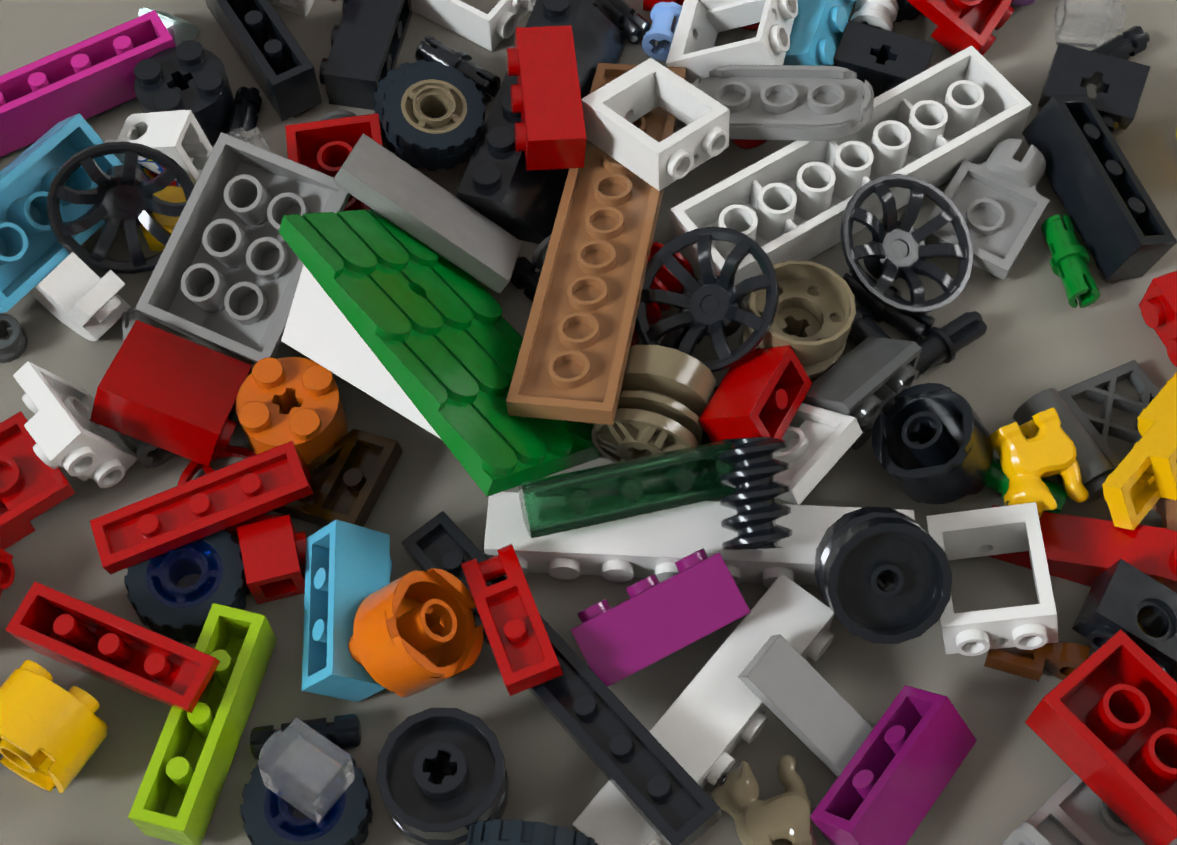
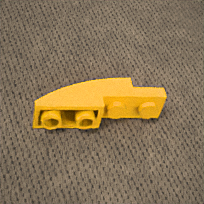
(1150, 466)

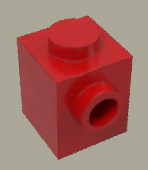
(273, 557)

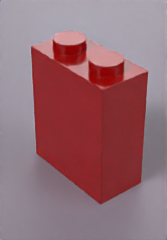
(171, 393)

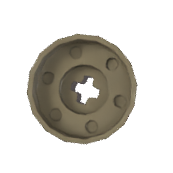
(811, 314)
(657, 405)

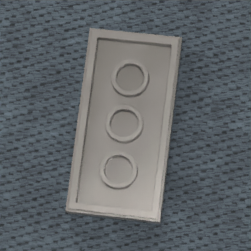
(429, 213)

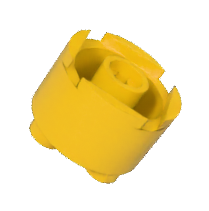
(46, 729)

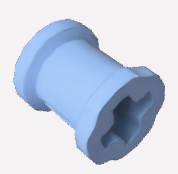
(661, 30)

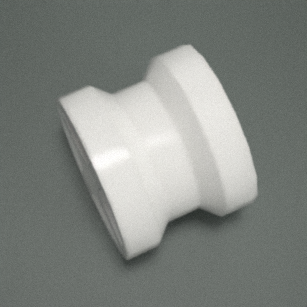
(876, 13)

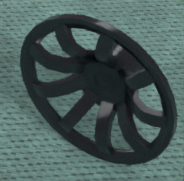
(121, 200)
(900, 249)
(713, 302)

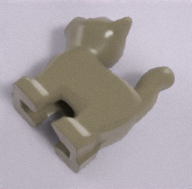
(771, 821)

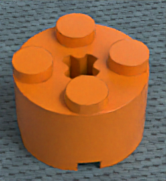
(291, 402)
(416, 632)

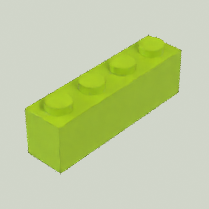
(200, 746)

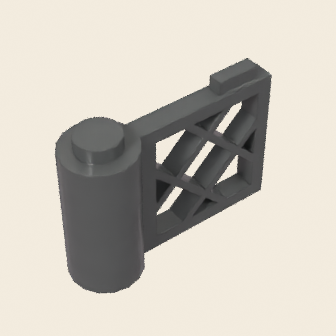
(1090, 432)

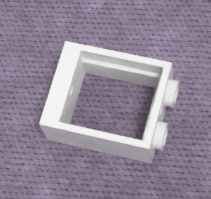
(703, 19)
(472, 23)
(634, 94)
(994, 533)

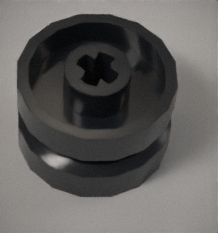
(900, 601)
(434, 747)

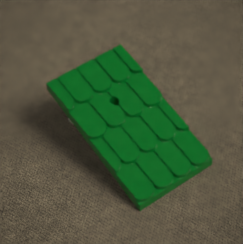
(421, 343)

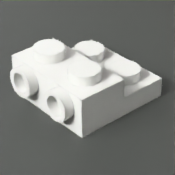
(65, 431)
(815, 445)

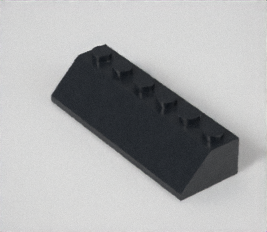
(497, 175)

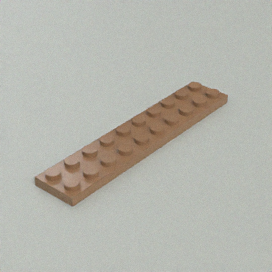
(590, 284)

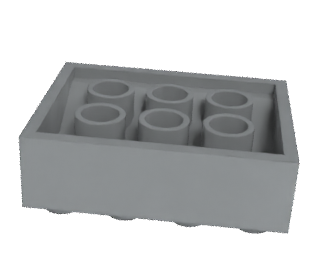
(225, 264)

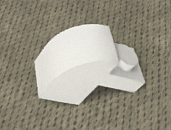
(82, 297)

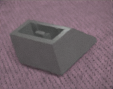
(866, 381)

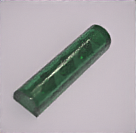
(624, 489)

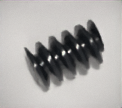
(754, 493)

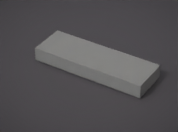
(806, 703)

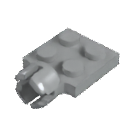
(997, 205)

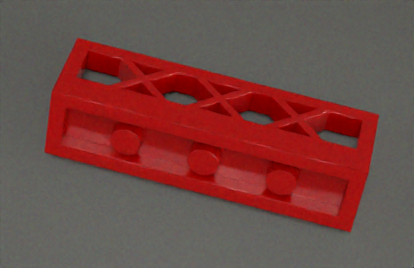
(201, 507)

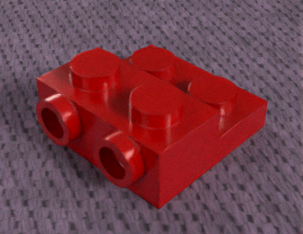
(965, 21)
(26, 482)

